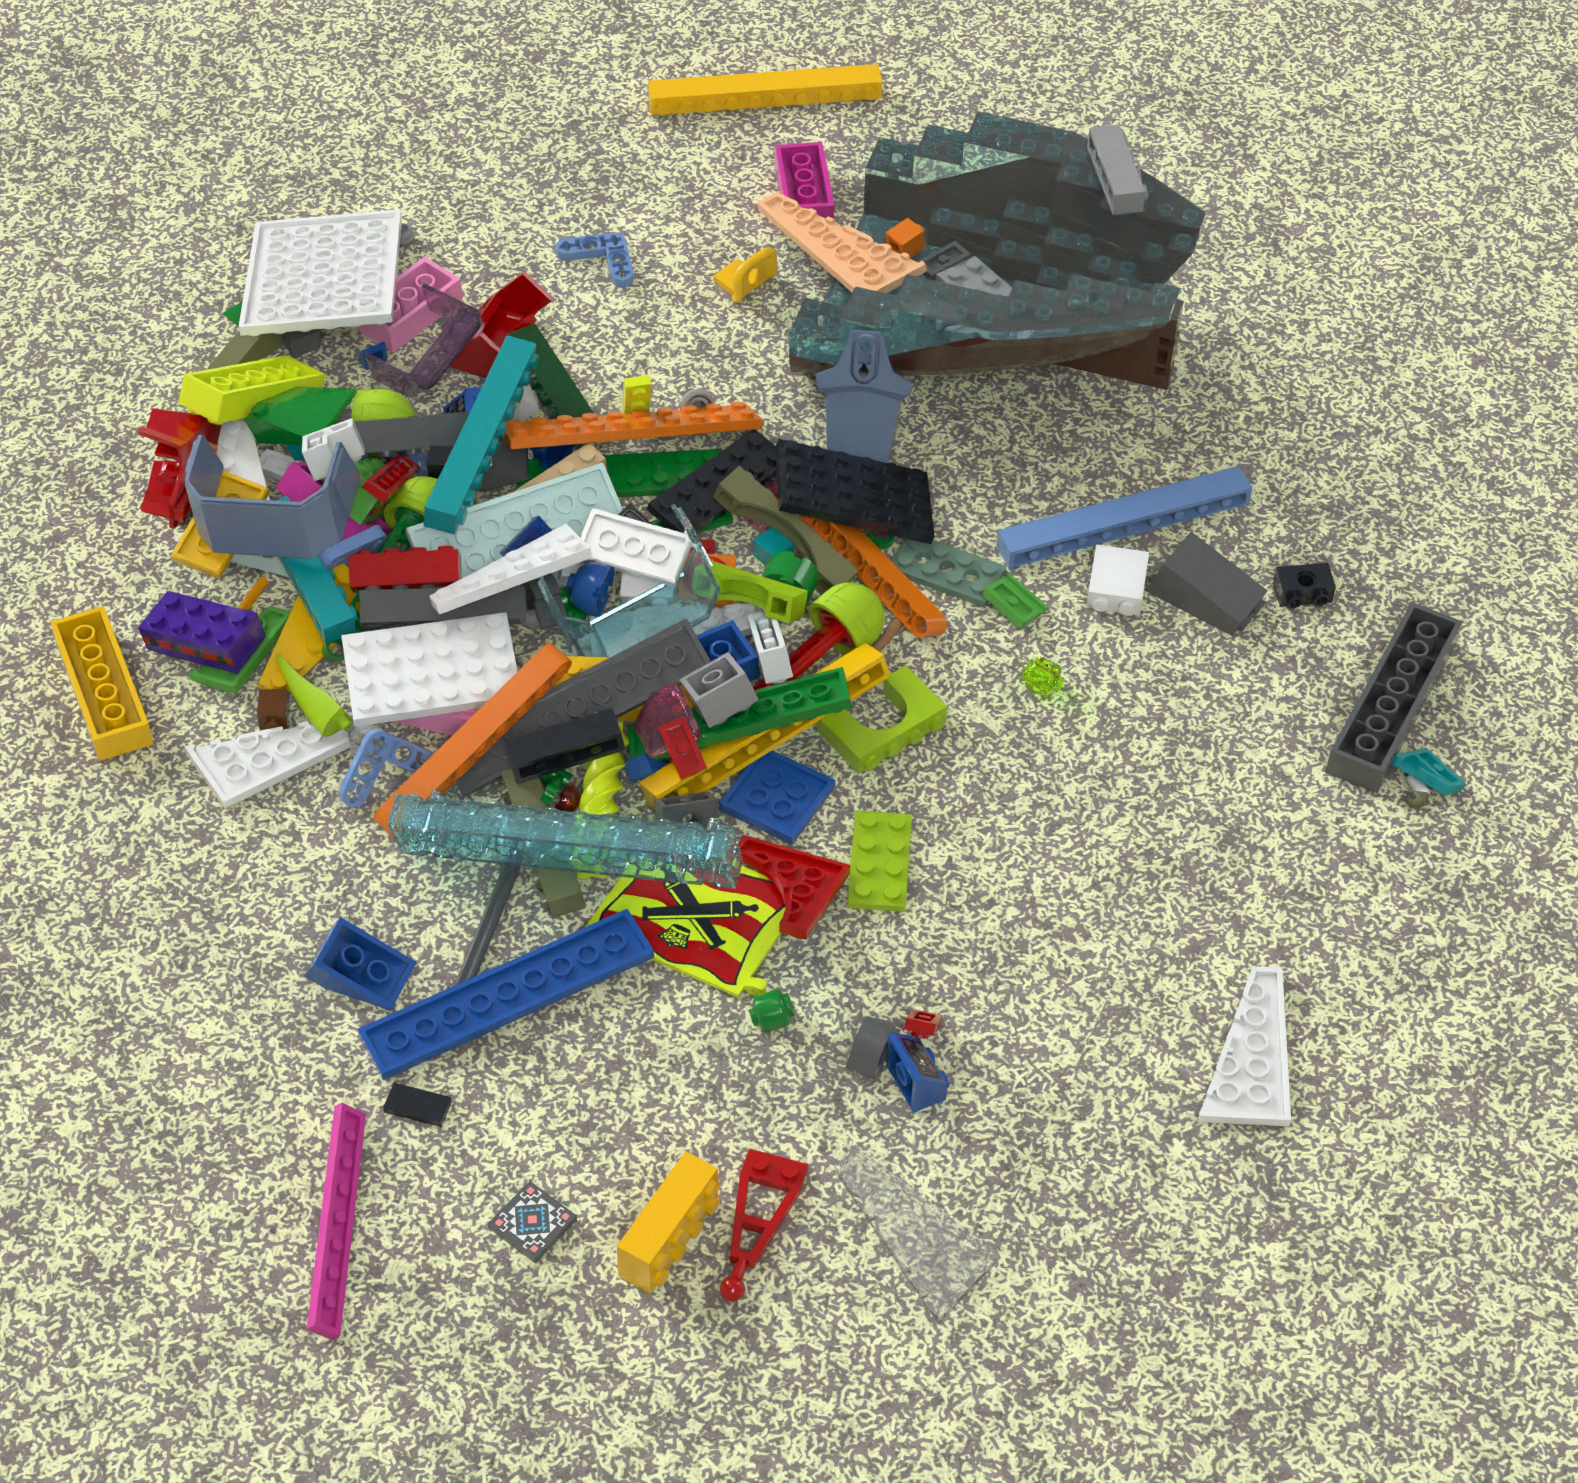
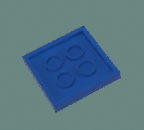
(777, 796)

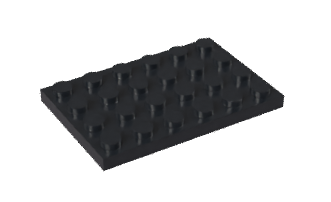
(854, 491)

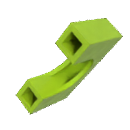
(865, 746)

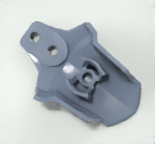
(862, 406)

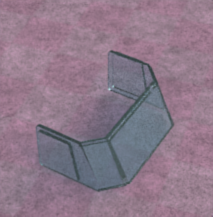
(647, 612)

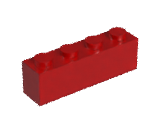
(405, 568)

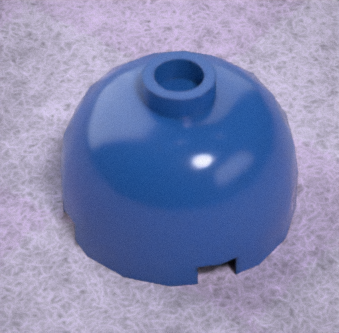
(590, 587)

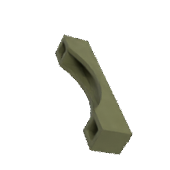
(748, 498)

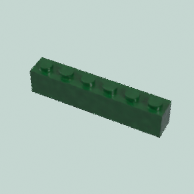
(551, 380)

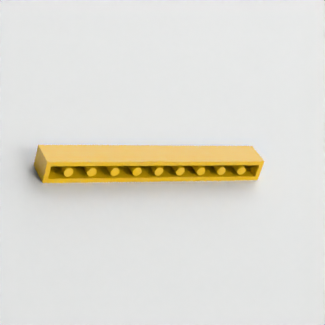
(764, 89)
(863, 670)

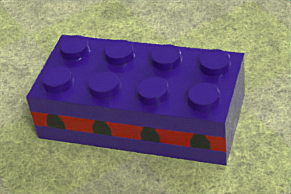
(202, 632)

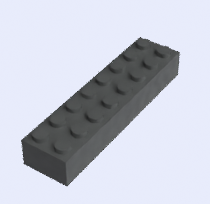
(1393, 697)

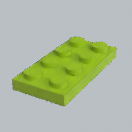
(879, 861)

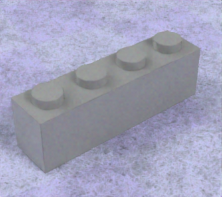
(1116, 169)

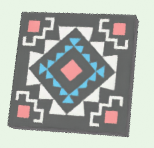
(532, 1221)

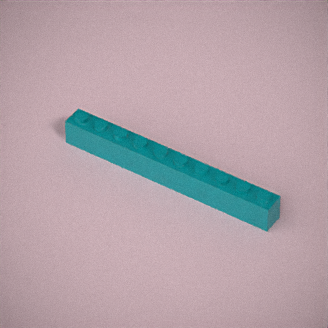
(480, 436)

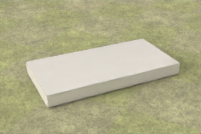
(636, 547)

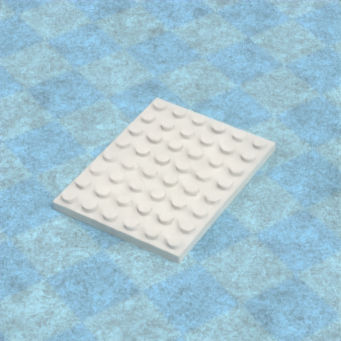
(322, 273)

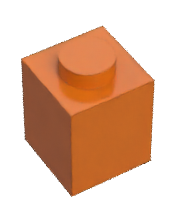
(906, 238)

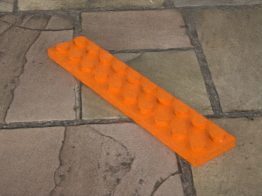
(634, 425)

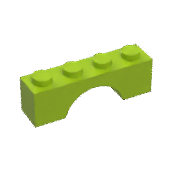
(774, 597)

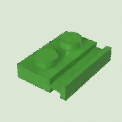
(1014, 601)

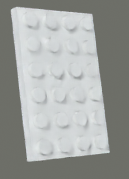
(427, 668)

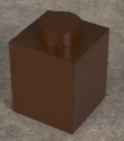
(273, 709)

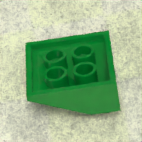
(297, 413)

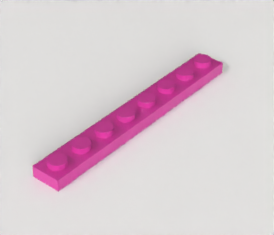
(336, 1222)

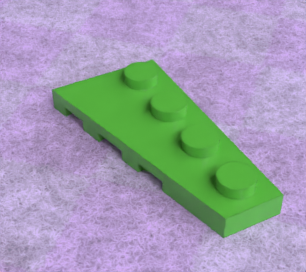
(273, 622)

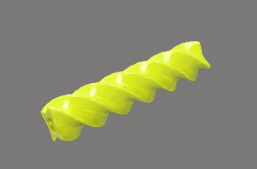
(599, 788)

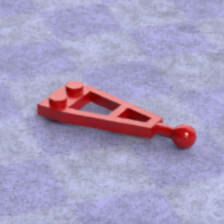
(770, 1172)

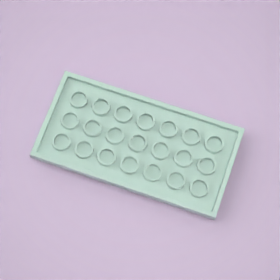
(497, 521)

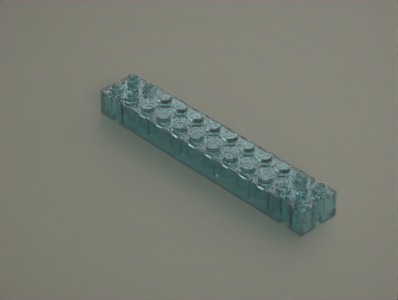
(567, 840)

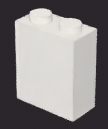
(1117, 580)

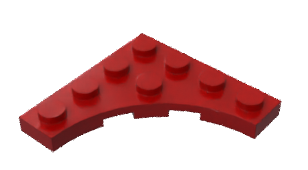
(802, 878)

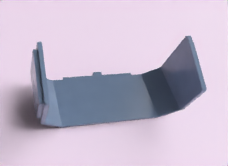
(270, 526)

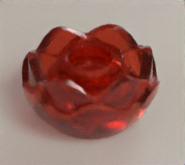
(569, 799)

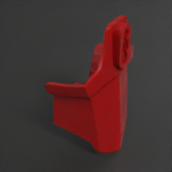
(175, 437)

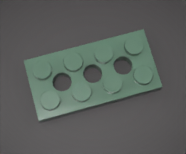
(952, 581)

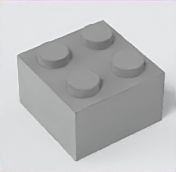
(719, 690)

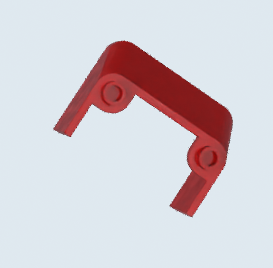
(502, 313)

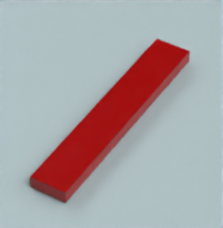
(391, 477)

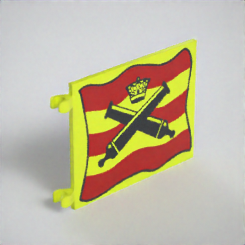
(703, 928)

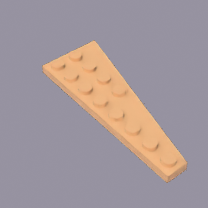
(840, 250)

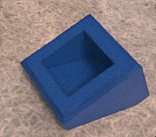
(377, 350)
(642, 767)

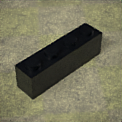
(564, 745)

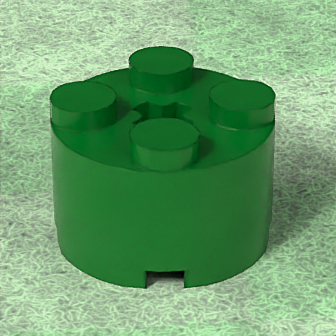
(793, 571)

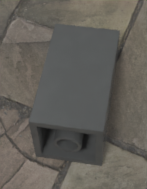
(1208, 586)

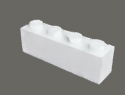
(770, 648)

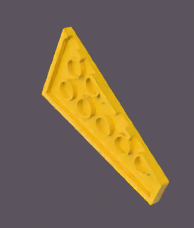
(300, 640)

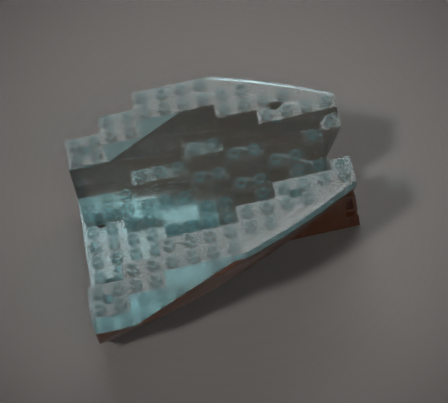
(1037, 216)

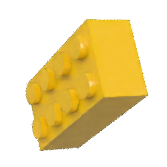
(668, 1223)

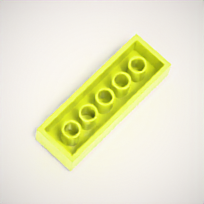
(233, 390)

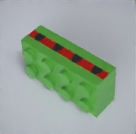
(365, 505)

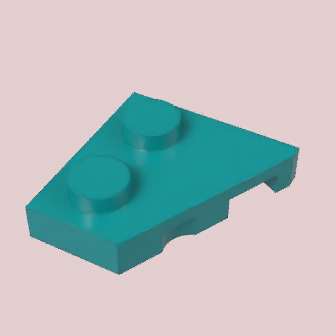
(1429, 770)

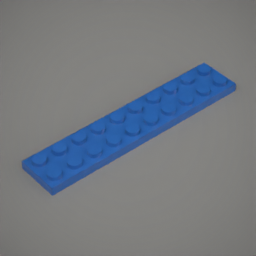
(505, 994)

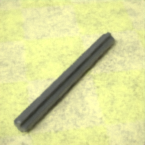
(488, 923)

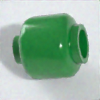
(772, 1010)

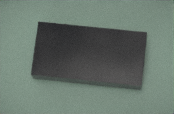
(417, 1104)

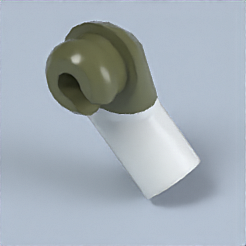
(1419, 794)

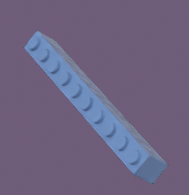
(1123, 517)

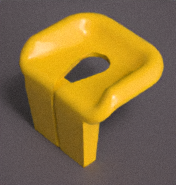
(742, 277)

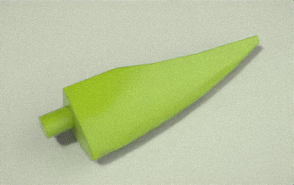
(315, 703)

